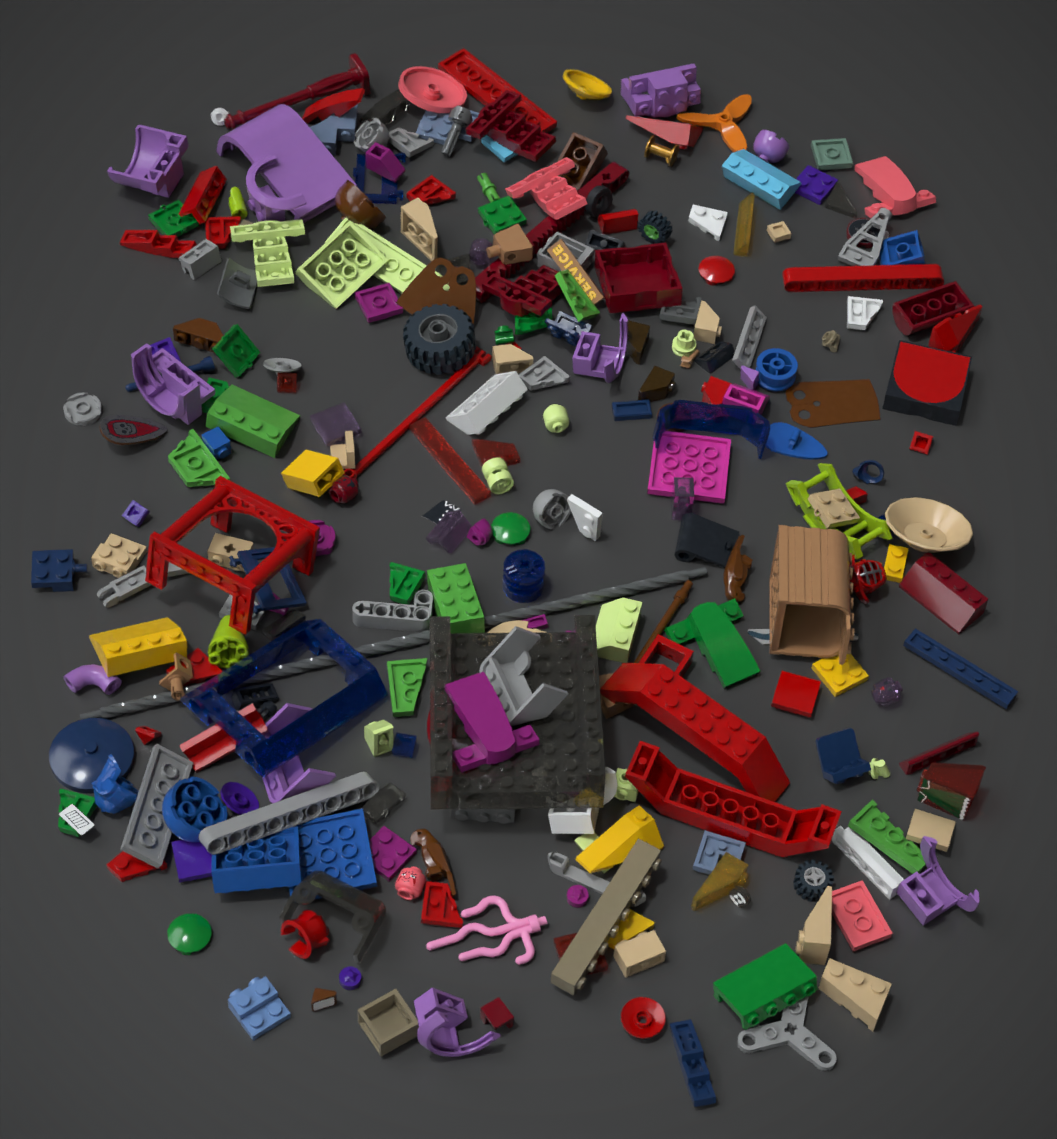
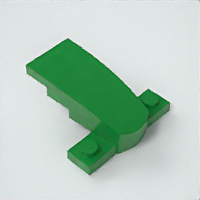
(717, 640)

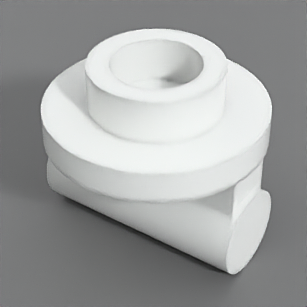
(218, 116)

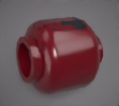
(344, 489)

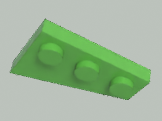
(576, 296)
(405, 684)

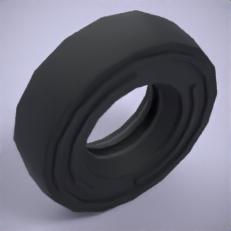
(593, 197)

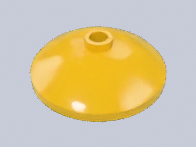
(586, 85)

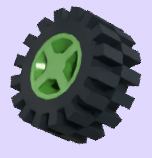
(655, 227)

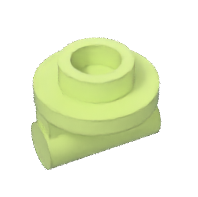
(878, 768)

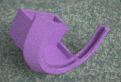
(263, 199)
(600, 360)
(931, 891)
(437, 1018)

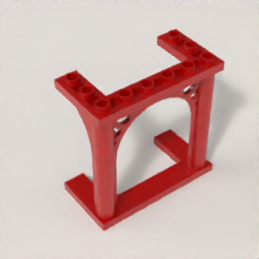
(219, 505)

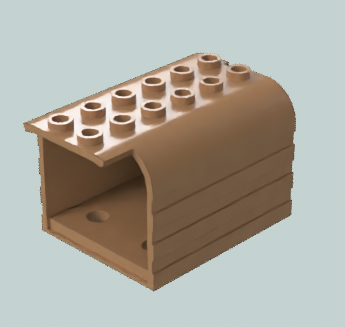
(811, 594)

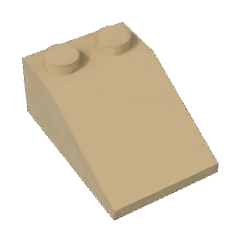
(419, 227)
(815, 938)

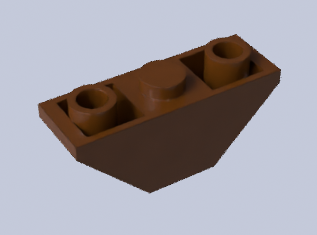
(198, 333)

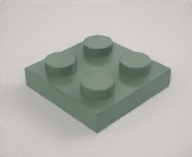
(831, 154)

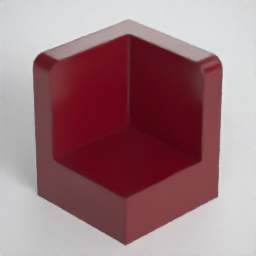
(496, 1014)

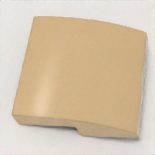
(932, 826)

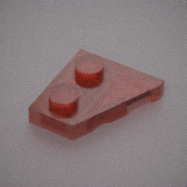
(487, 450)

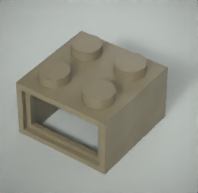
(388, 1022)

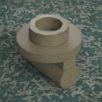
(831, 340)

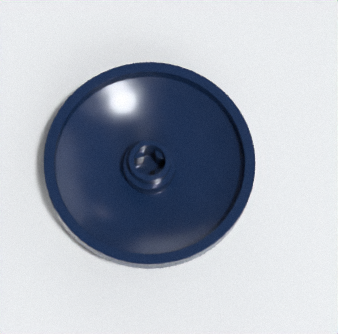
(83, 750)

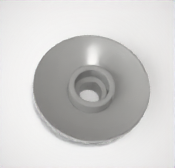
(282, 365)

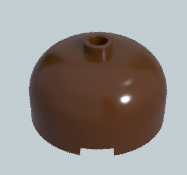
(357, 207)

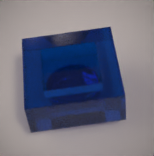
(404, 745)

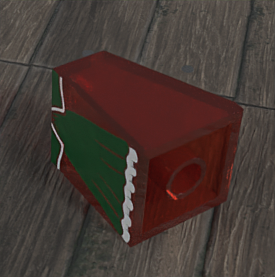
(950, 787)

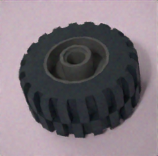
(439, 339)

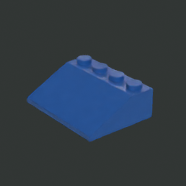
(259, 864)

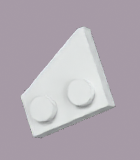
(861, 311)
(586, 517)

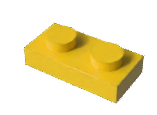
(895, 563)

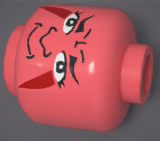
(410, 883)

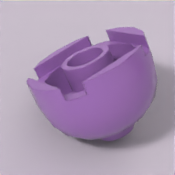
(769, 147)

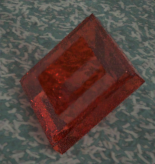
(286, 382)

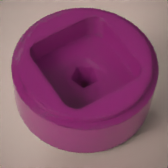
(577, 896)

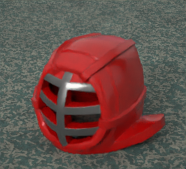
(866, 577)

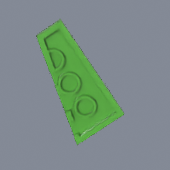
(880, 832)

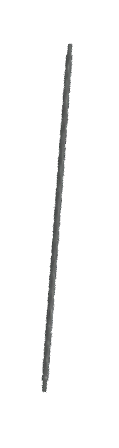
(414, 639)

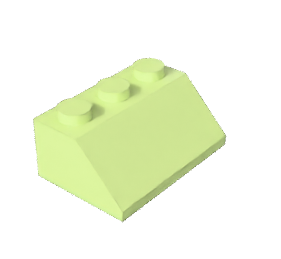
(617, 628)

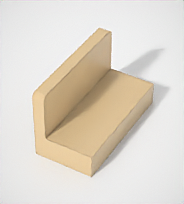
(345, 452)

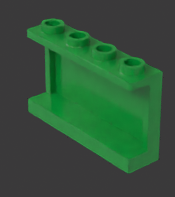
(766, 986)

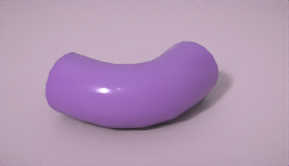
(91, 675)

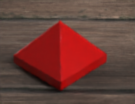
(147, 734)

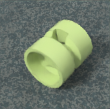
(497, 475)

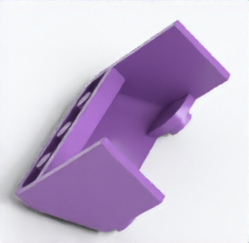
(290, 778)

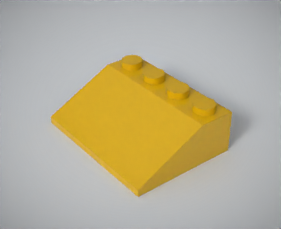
(139, 646)

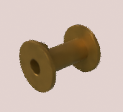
(662, 151)

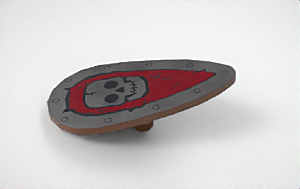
(130, 429)

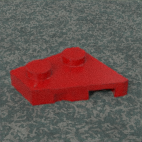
(200, 666)
(127, 866)
(439, 906)

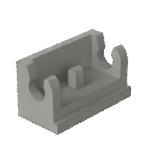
(200, 259)

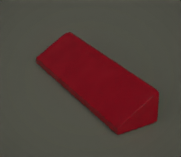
(939, 753)

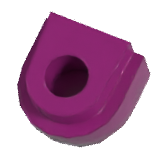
(480, 532)

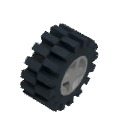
(818, 874)

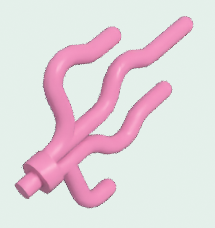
(515, 927)

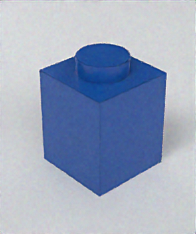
(217, 443)

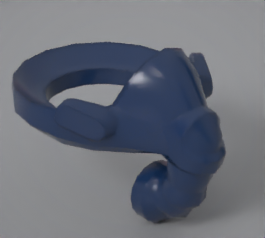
(861, 472)

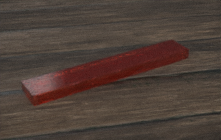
(450, 460)

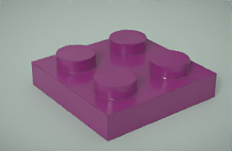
(378, 302)
(389, 853)

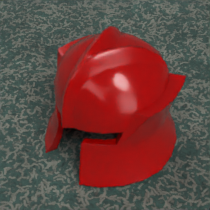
(311, 929)

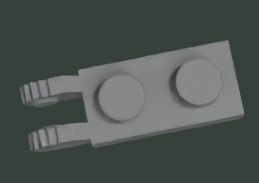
(124, 587)

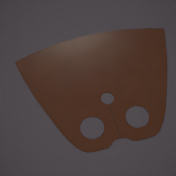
(428, 289)

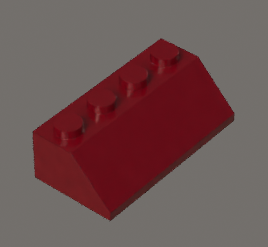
(944, 593)

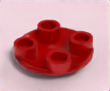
(716, 270)

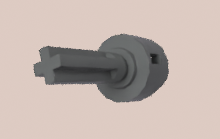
(461, 119)

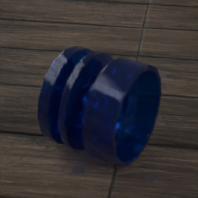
(523, 576)

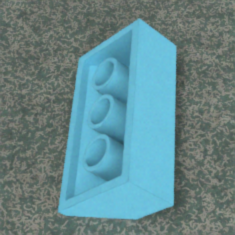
(760, 178)

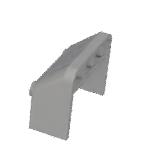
(505, 672)

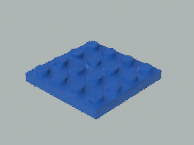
(339, 848)

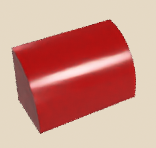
(618, 221)

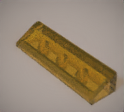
(744, 226)

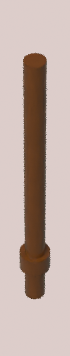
(679, 598)

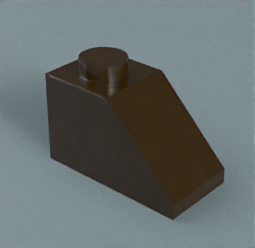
(637, 340)
(657, 385)

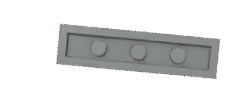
(749, 338)

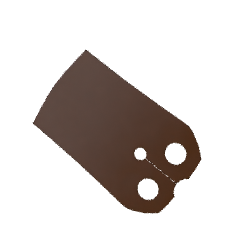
(839, 402)

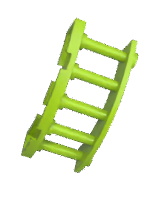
(875, 526)

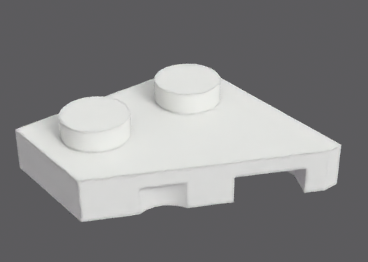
(708, 220)

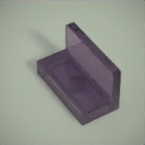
(450, 530)

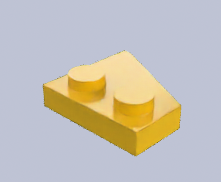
(631, 928)

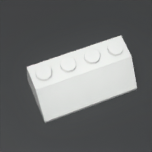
(488, 403)

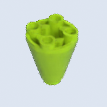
(227, 645)

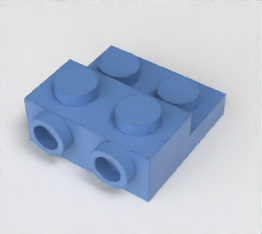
(258, 1007)

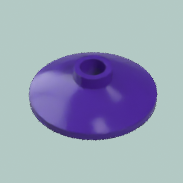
(239, 798)

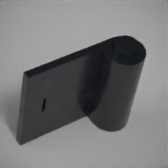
(704, 540)

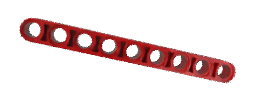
(862, 277)

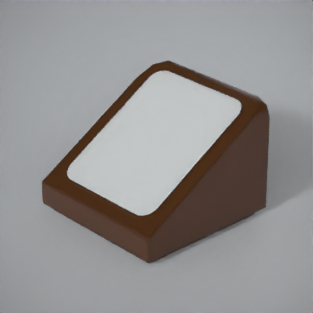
(323, 998)

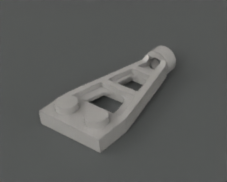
(858, 257)

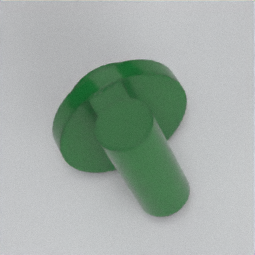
(504, 335)

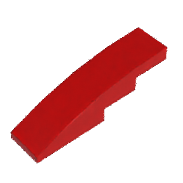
(336, 103)
(153, 243)

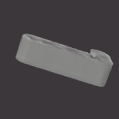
(415, 617)

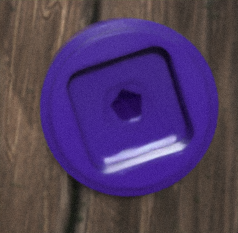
(350, 978)

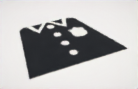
(438, 511)

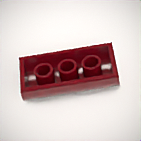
(930, 308)

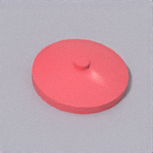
(431, 89)

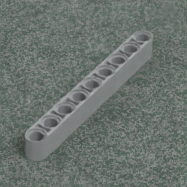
(288, 813)

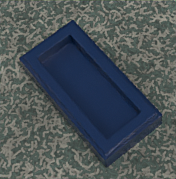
(631, 410)

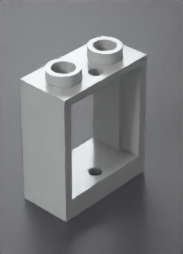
(581, 251)

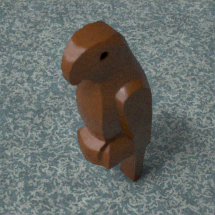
(736, 572)
(433, 857)

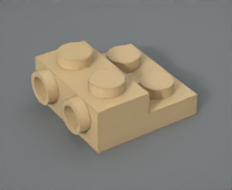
(118, 556)

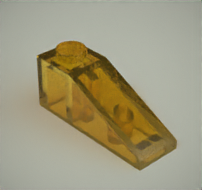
(725, 876)

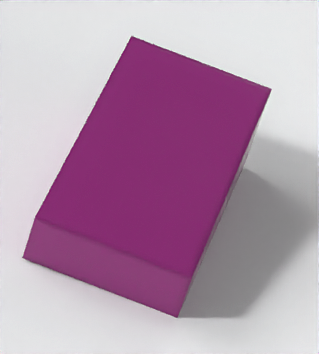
(537, 622)

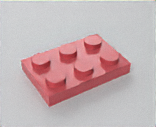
(859, 916)

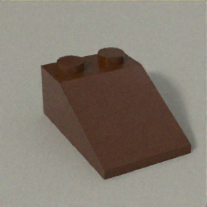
(587, 158)

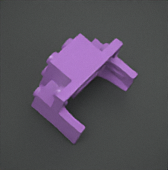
(668, 91)
(177, 391)

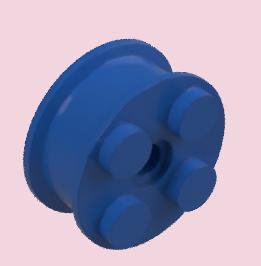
(776, 369)

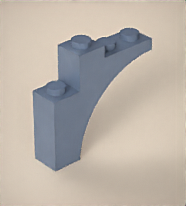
(337, 129)

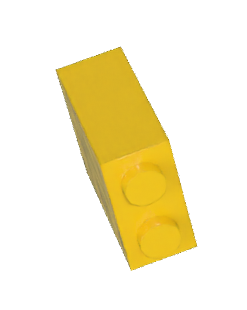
(312, 473)

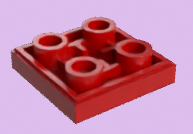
(796, 694)

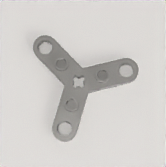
(802, 1040)

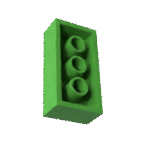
(456, 598)

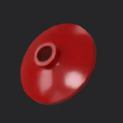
(644, 1009)

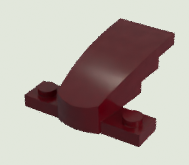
(511, 128)
(527, 293)

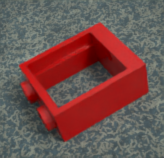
(670, 650)

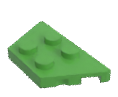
(195, 462)

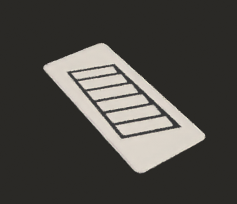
(76, 819)

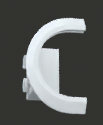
(581, 819)

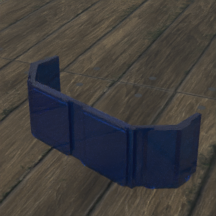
(713, 418)

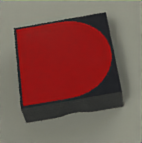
(927, 382)

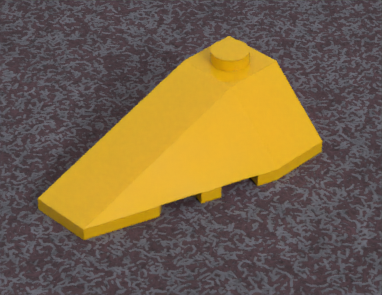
(619, 839)

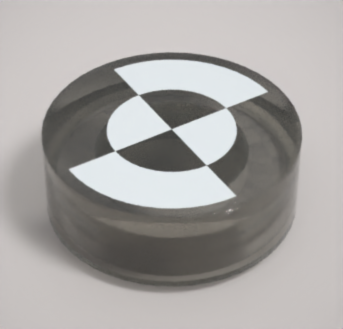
(740, 896)

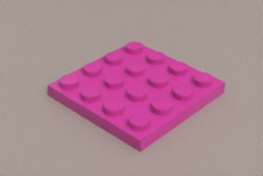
(690, 457)

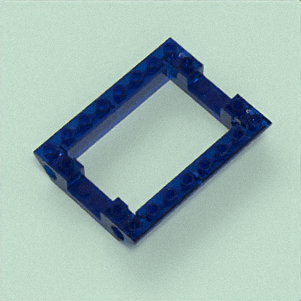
(272, 752)

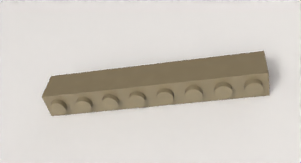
(605, 917)

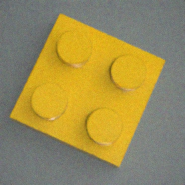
(840, 677)

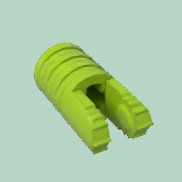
(237, 203)

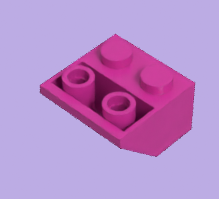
(743, 396)

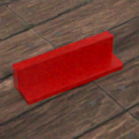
(204, 194)
(216, 743)

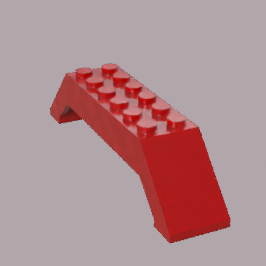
(701, 723)
(728, 809)

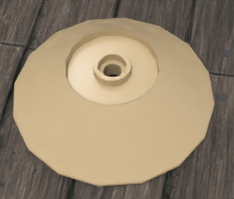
(928, 525)

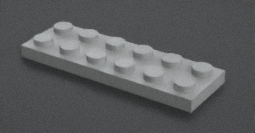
(147, 831)

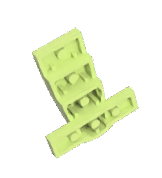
(270, 248)

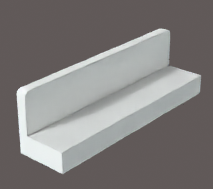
(867, 860)

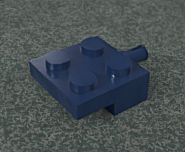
(55, 569)

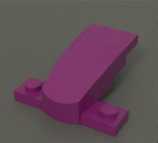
(485, 724)

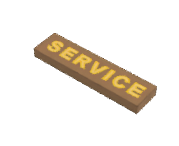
(566, 260)

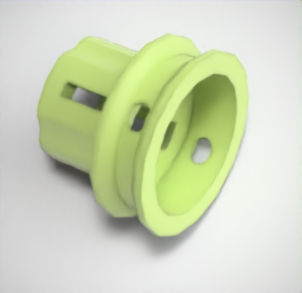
(684, 343)

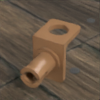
(178, 677)

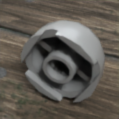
(370, 133)
(551, 508)

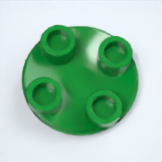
(510, 528)
(189, 933)

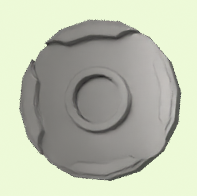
(82, 409)

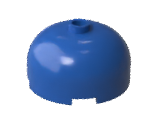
(192, 807)

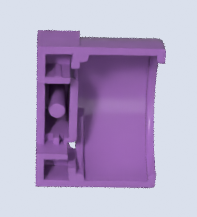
(155, 161)

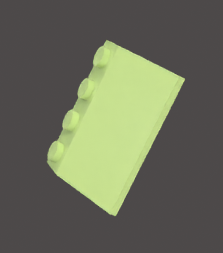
(341, 265)

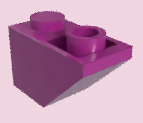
(384, 162)

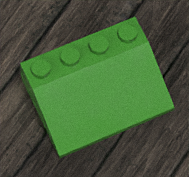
(251, 420)

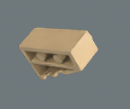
(856, 991)

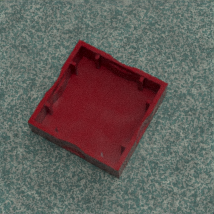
(638, 278)

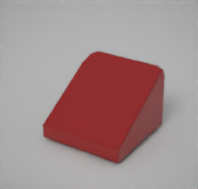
(921, 442)
(857, 495)

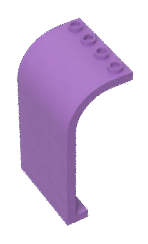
(301, 158)

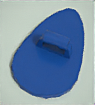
(794, 442)

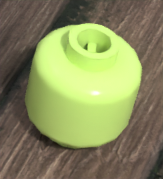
(556, 418)

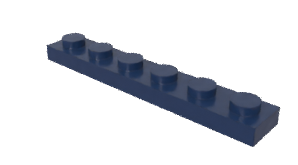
(960, 668)

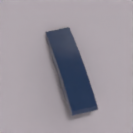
(692, 1063)

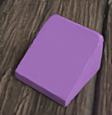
(749, 377)

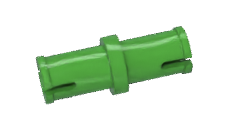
(489, 188)

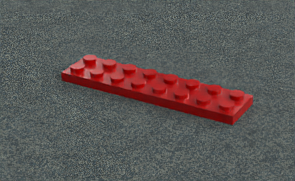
(488, 86)

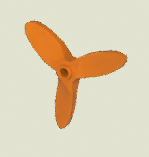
(724, 121)

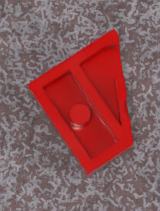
(431, 191)
(219, 229)

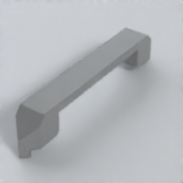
(560, 865)

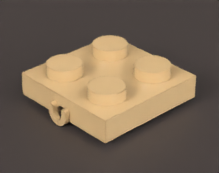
(833, 508)

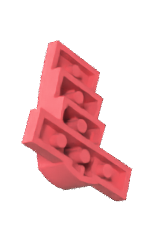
(891, 188)
(550, 190)

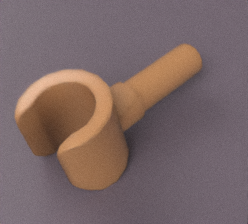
(687, 361)

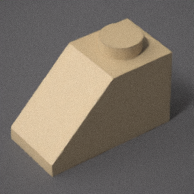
(707, 324)
(510, 358)

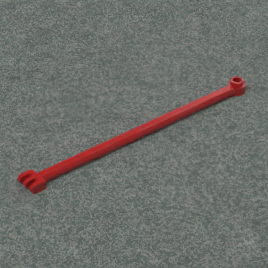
(478, 358)

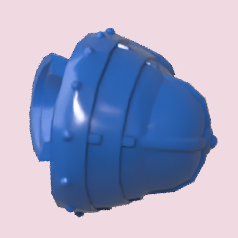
(112, 791)

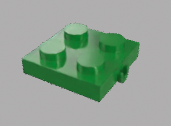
(501, 215)
(169, 221)
(236, 350)

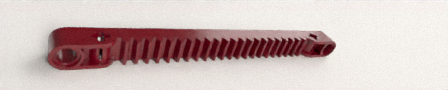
(611, 177)

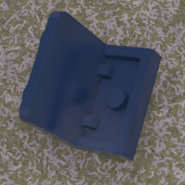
(567, 328)
(840, 756)

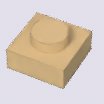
(778, 231)

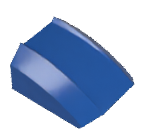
(902, 250)

